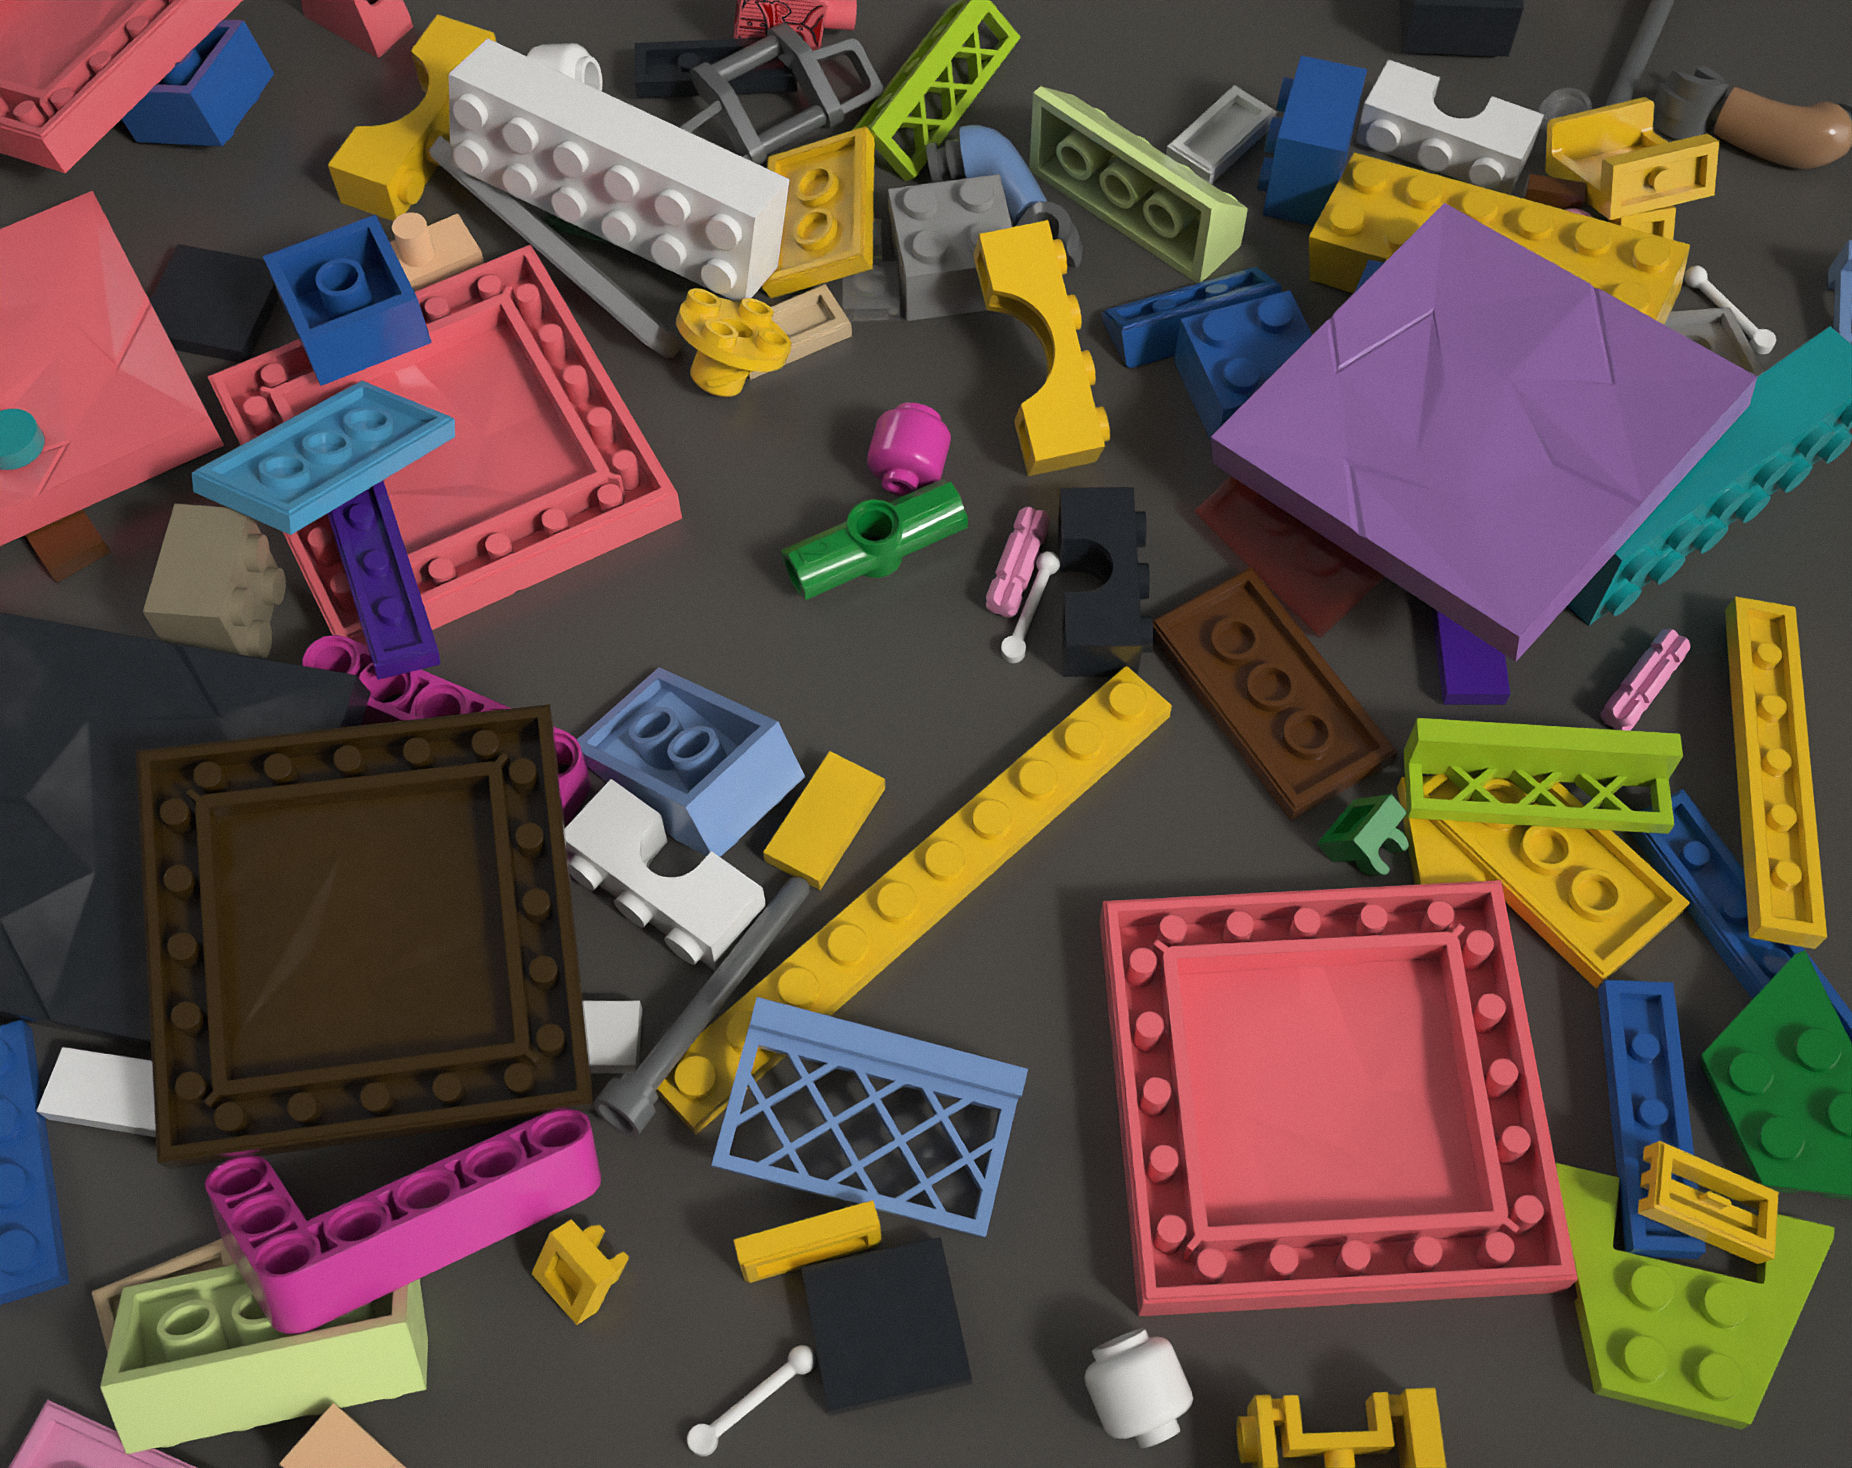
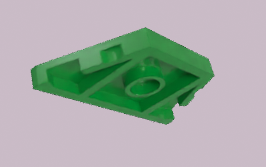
(1788, 1085)

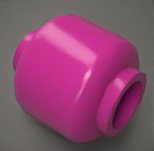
(908, 448)

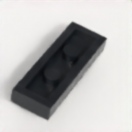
(665, 68)

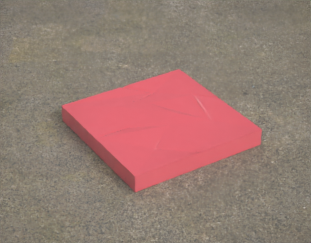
(85, 65)
(88, 367)
(539, 456)
(1329, 1100)

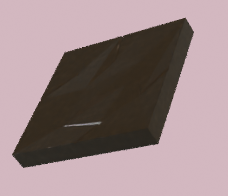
(359, 935)

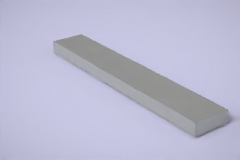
(565, 257)

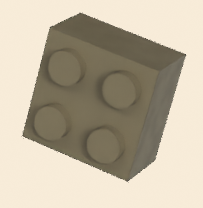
(215, 582)

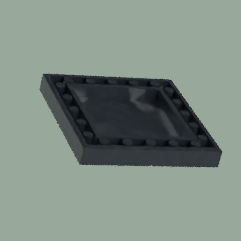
(69, 802)

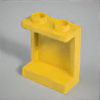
(1626, 162)

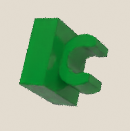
(1361, 832)

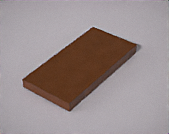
(1272, 693)

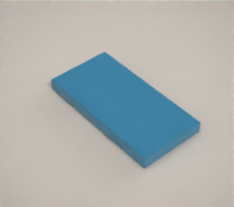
(323, 456)

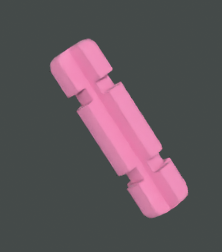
(1017, 562)
(1645, 680)

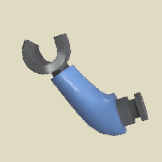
(986, 153)

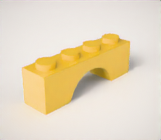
(390, 163)
(1023, 278)

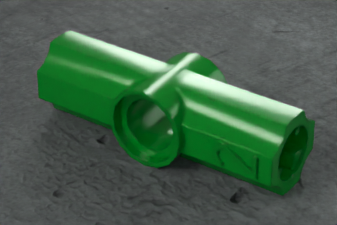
(846, 553)

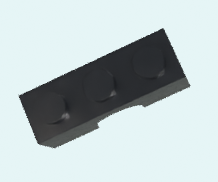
(1103, 625)

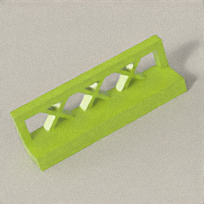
(918, 76)
(1546, 755)

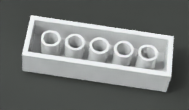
(616, 171)

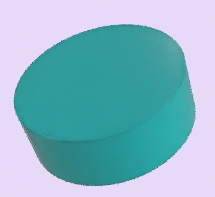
(19, 439)

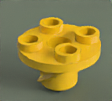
(730, 340)

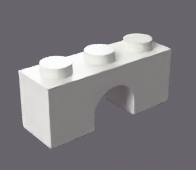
(1475, 150)
(698, 911)

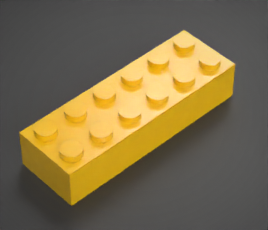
(1385, 203)

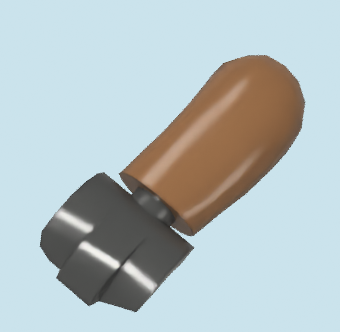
(1760, 126)

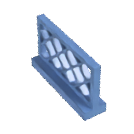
(886, 1058)

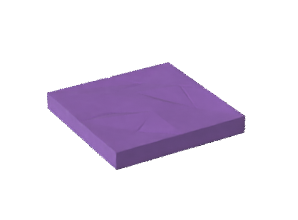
(1482, 427)

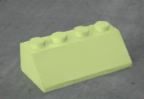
(1133, 185)
(204, 1361)

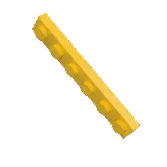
(1774, 775)

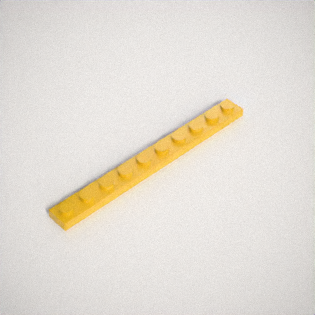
(922, 886)

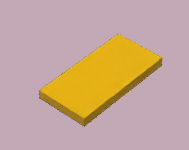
(1570, 884)

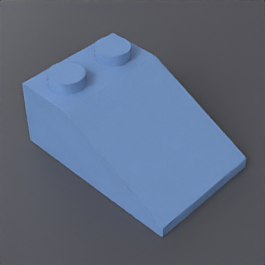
(693, 759)

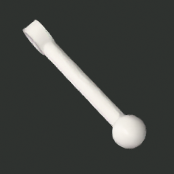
(1761, 340)
(1014, 647)
(704, 1438)

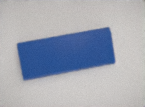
(1150, 327)

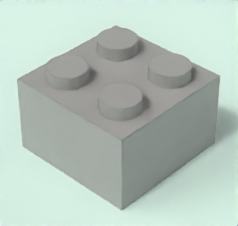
(935, 240)

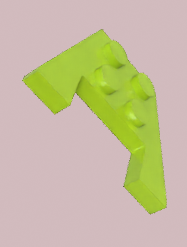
(1677, 1331)

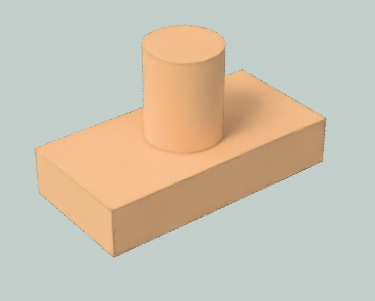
(434, 250)

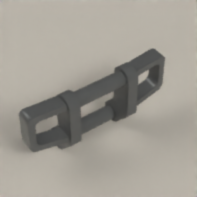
(795, 53)

